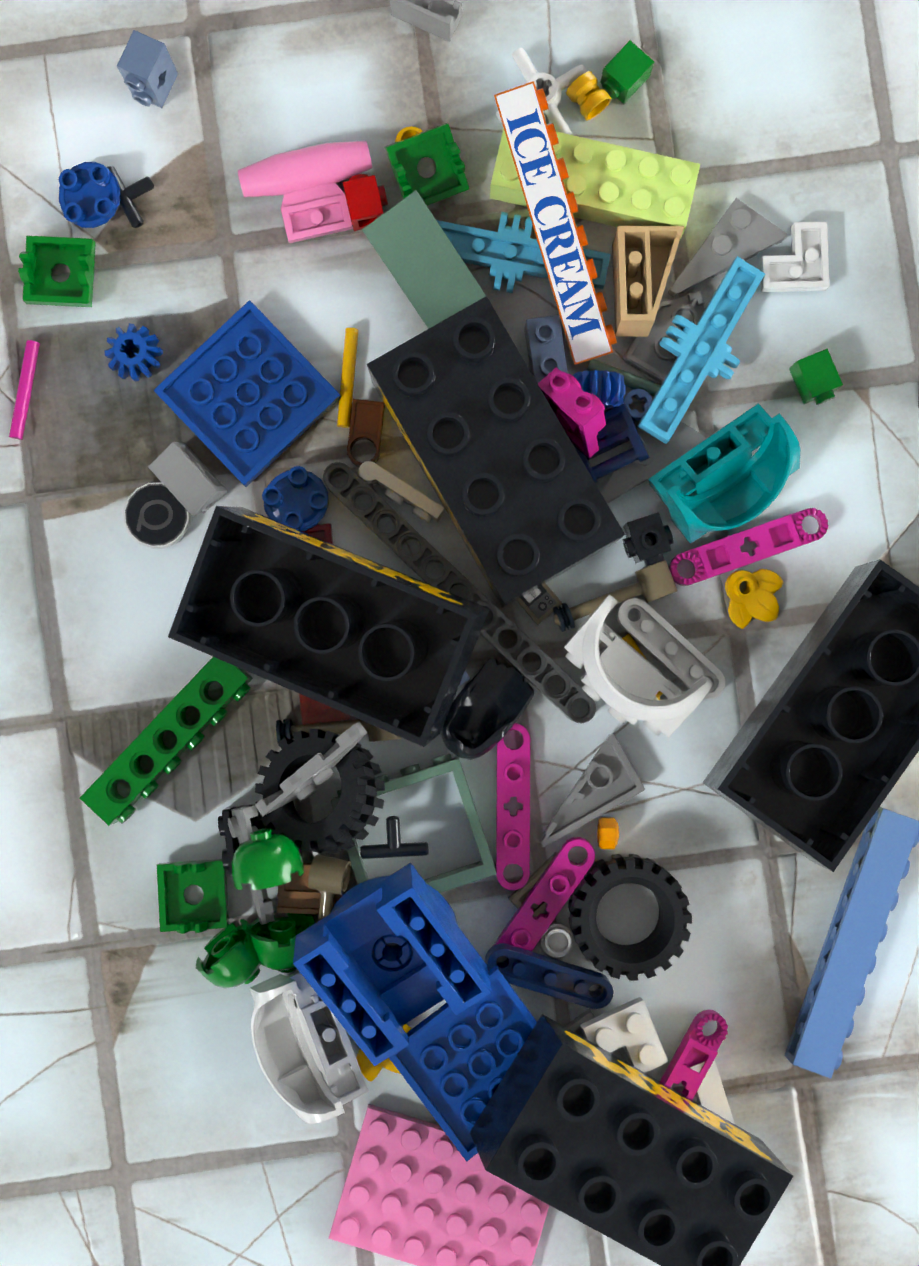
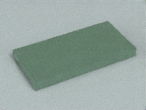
(423, 260)

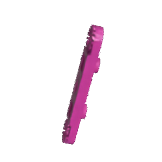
(770, 540)
(513, 830)
(553, 888)
(694, 1050)

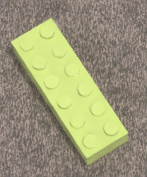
(610, 182)

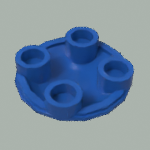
(88, 194)
(296, 499)

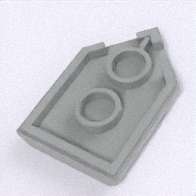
(646, 353)

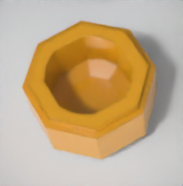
(607, 833)

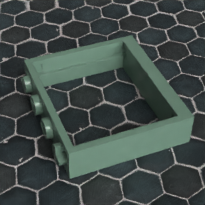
(412, 775)

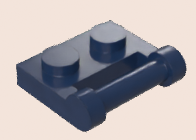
(618, 430)

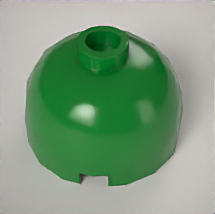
(266, 861)
(277, 940)
(230, 957)

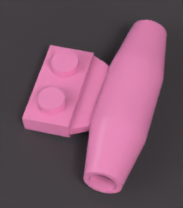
(308, 180)

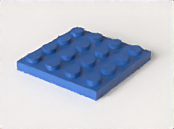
(247, 393)
(463, 1057)

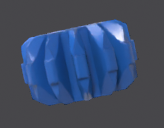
(125, 343)
(605, 385)

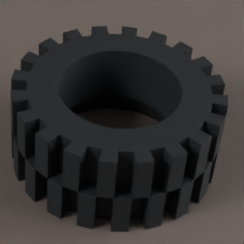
(355, 803)
(651, 951)

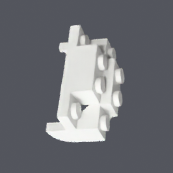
(628, 678)
(298, 1043)

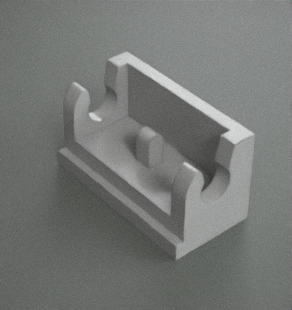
(429, 15)
(187, 478)

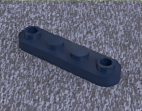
(551, 976)

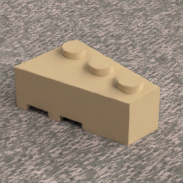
(640, 275)

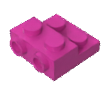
(576, 410)

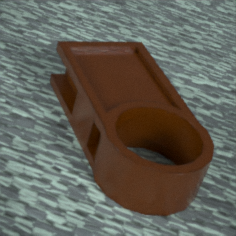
(366, 424)

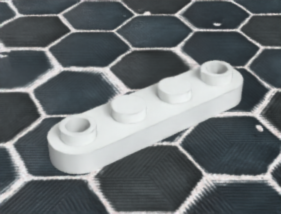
(669, 646)

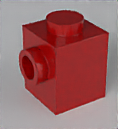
(364, 200)

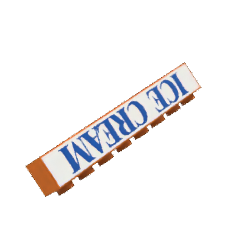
(553, 221)

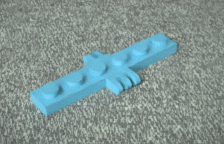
(510, 251)
(700, 350)

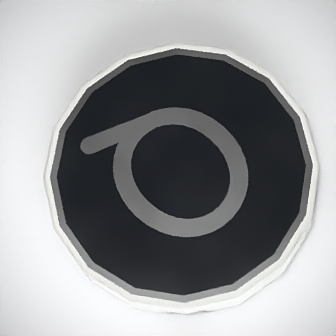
(155, 516)

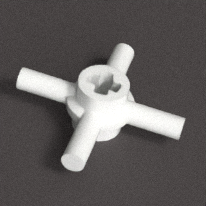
(550, 86)

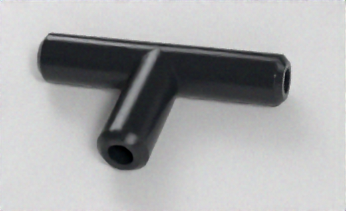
(129, 193)
(394, 847)

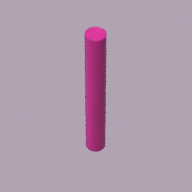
(24, 390)

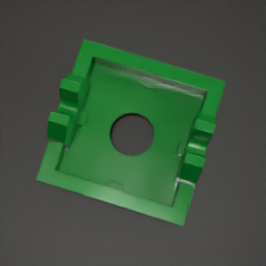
(438, 145)
(42, 256)
(180, 915)

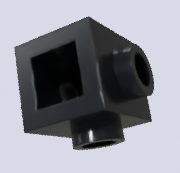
(652, 528)

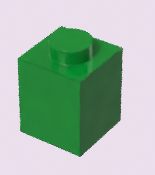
(626, 72)
(816, 377)

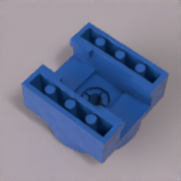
(381, 986)

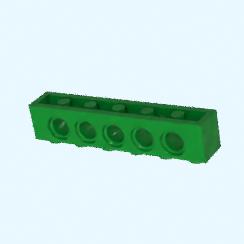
(103, 795)

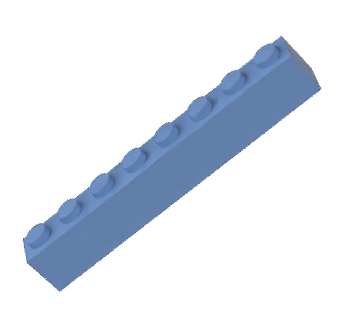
(852, 942)

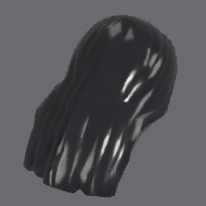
(485, 710)

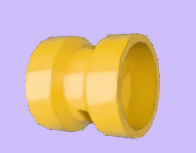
(588, 95)

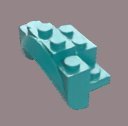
(725, 477)

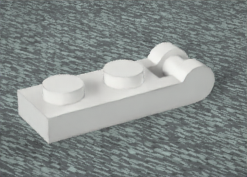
(400, 491)

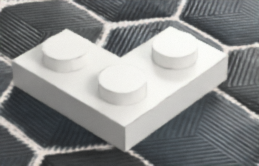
(806, 267)
(628, 1027)

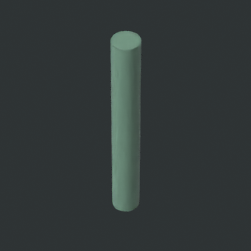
(629, 379)

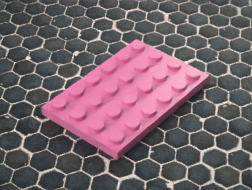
(429, 1206)

